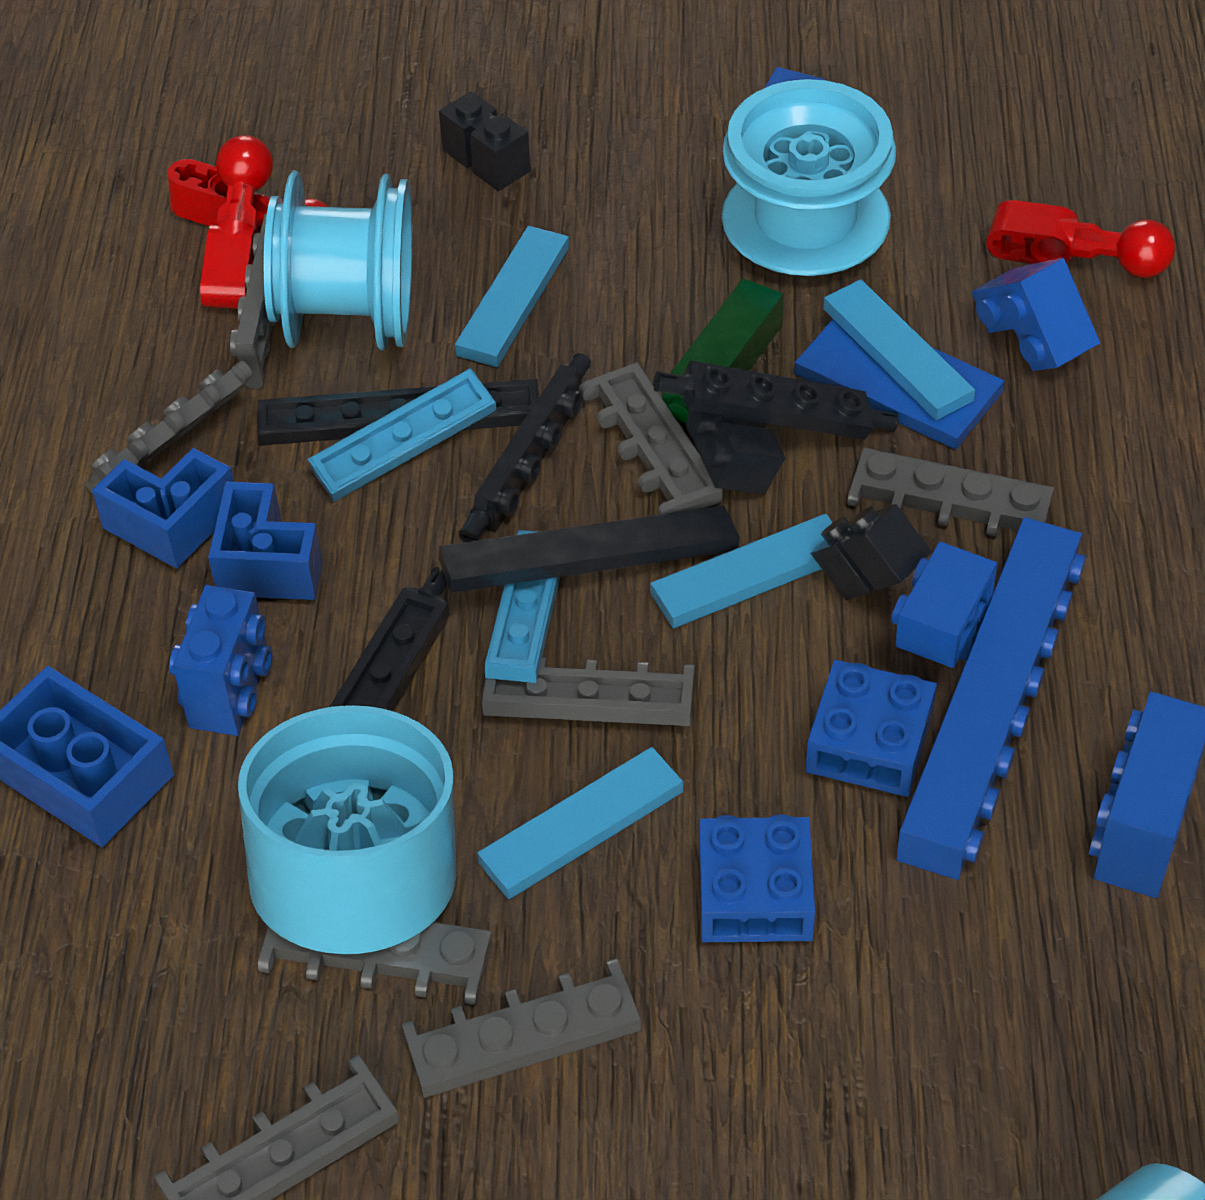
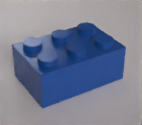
(79, 756)
(1148, 794)

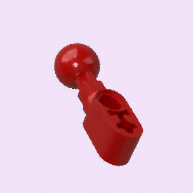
(244, 167)
(199, 192)
(1049, 232)

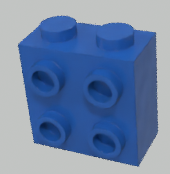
(221, 660)
(871, 727)
(756, 879)

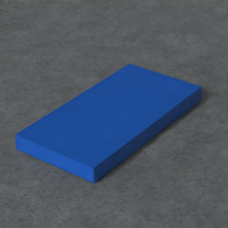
(840, 361)

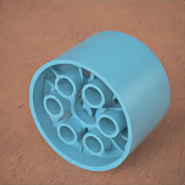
(380, 802)

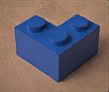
(1042, 310)
(164, 514)
(258, 550)
(945, 605)

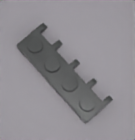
(252, 337)
(179, 419)
(654, 437)
(948, 491)
(595, 695)
(435, 955)
(522, 1032)
(292, 1146)

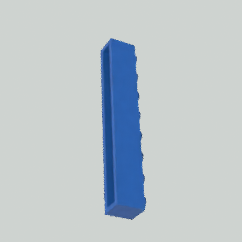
(990, 701)

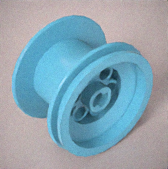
(808, 177)
(340, 260)

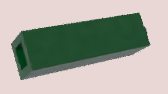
(733, 335)

